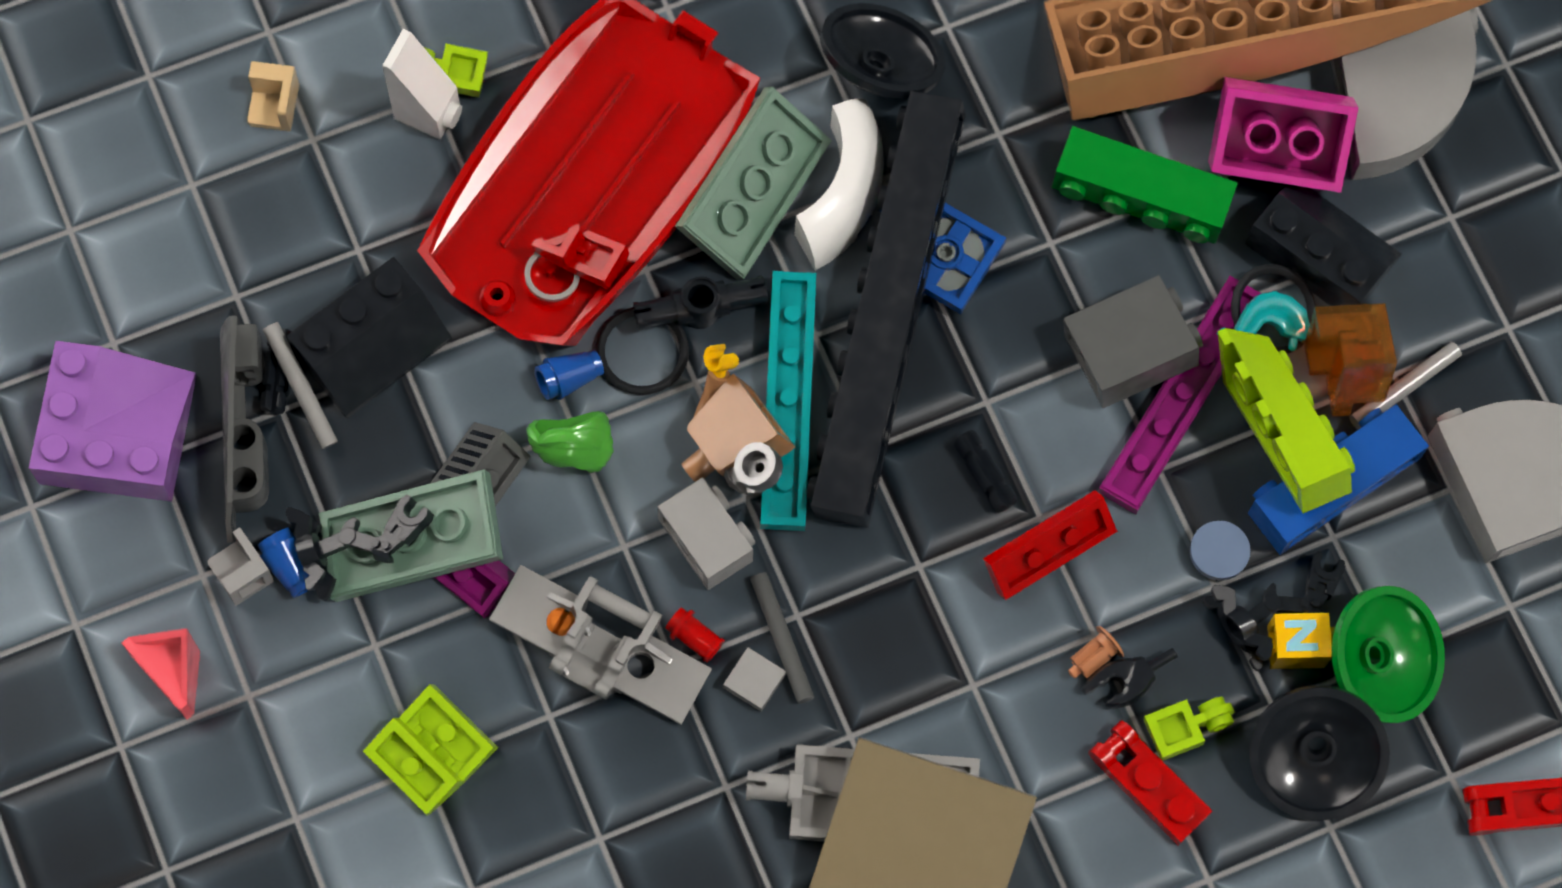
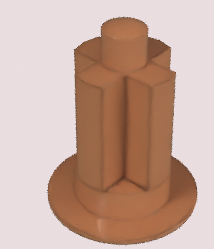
(1095, 654)

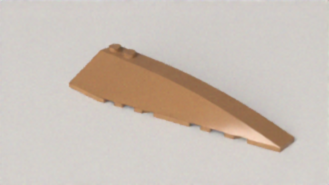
(1165, 50)

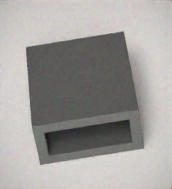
(1132, 341)

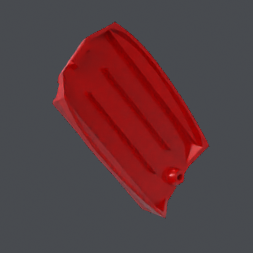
(598, 136)

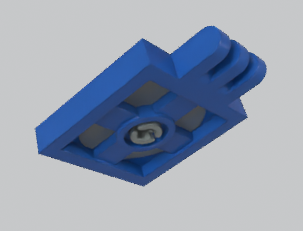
(961, 258)

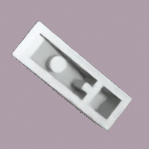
(419, 88)

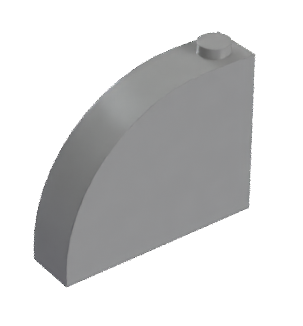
(1407, 93)
(1504, 472)

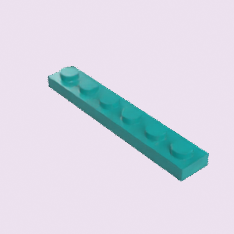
(790, 394)

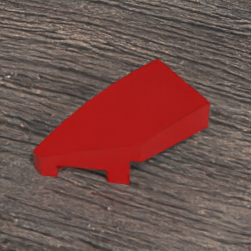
(585, 255)

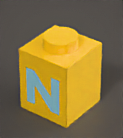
(1300, 640)

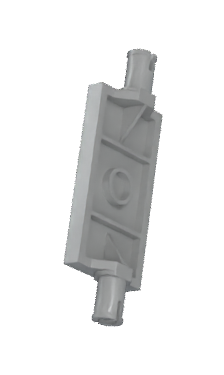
(817, 784)

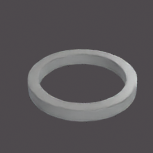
(543, 296)

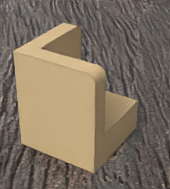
(273, 95)

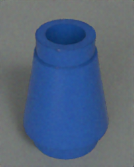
(567, 373)
(283, 561)

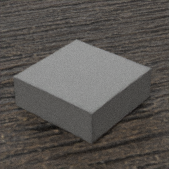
(754, 679)

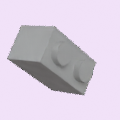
(706, 532)

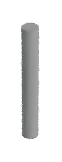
(1411, 381)
(300, 385)

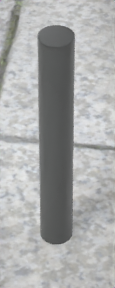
(782, 637)

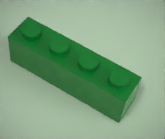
(1143, 186)

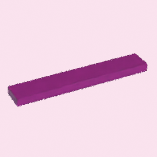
(1172, 411)

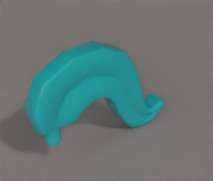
(1279, 311)

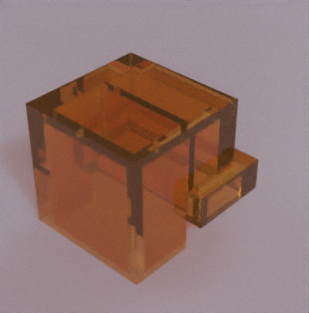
(1354, 352)

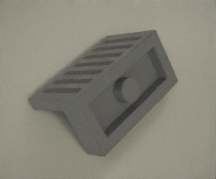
(489, 450)

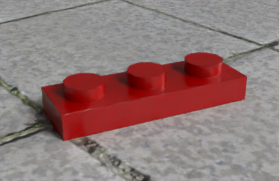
(1050, 545)

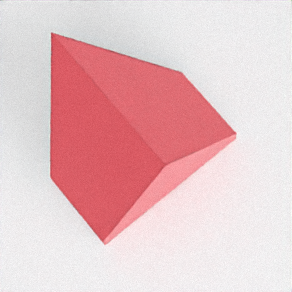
(171, 663)

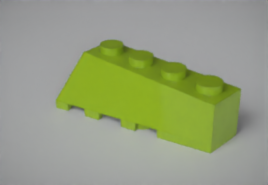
(1284, 419)

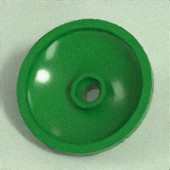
(1389, 652)

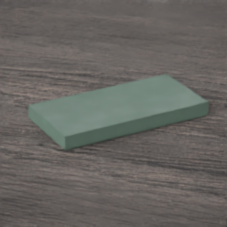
(753, 183)
(457, 539)

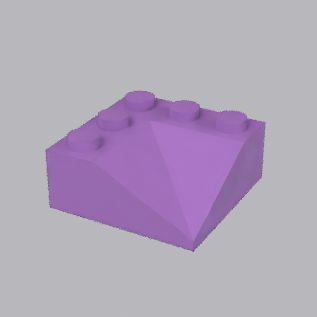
(111, 423)

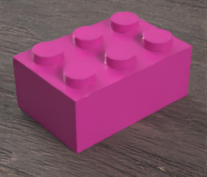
(1283, 134)

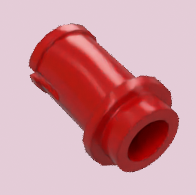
(694, 634)

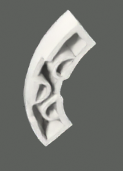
(845, 207)

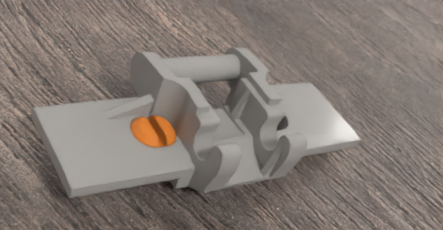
(593, 657)

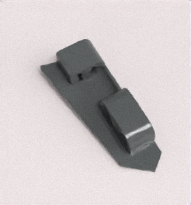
(240, 369)

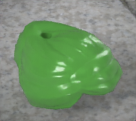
(573, 442)

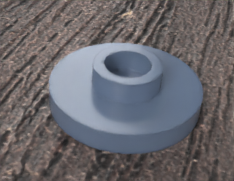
(1219, 550)

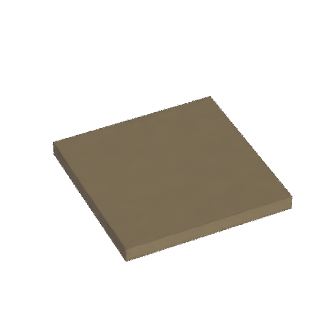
(920, 826)

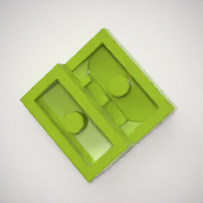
(430, 749)

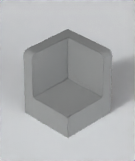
(240, 569)

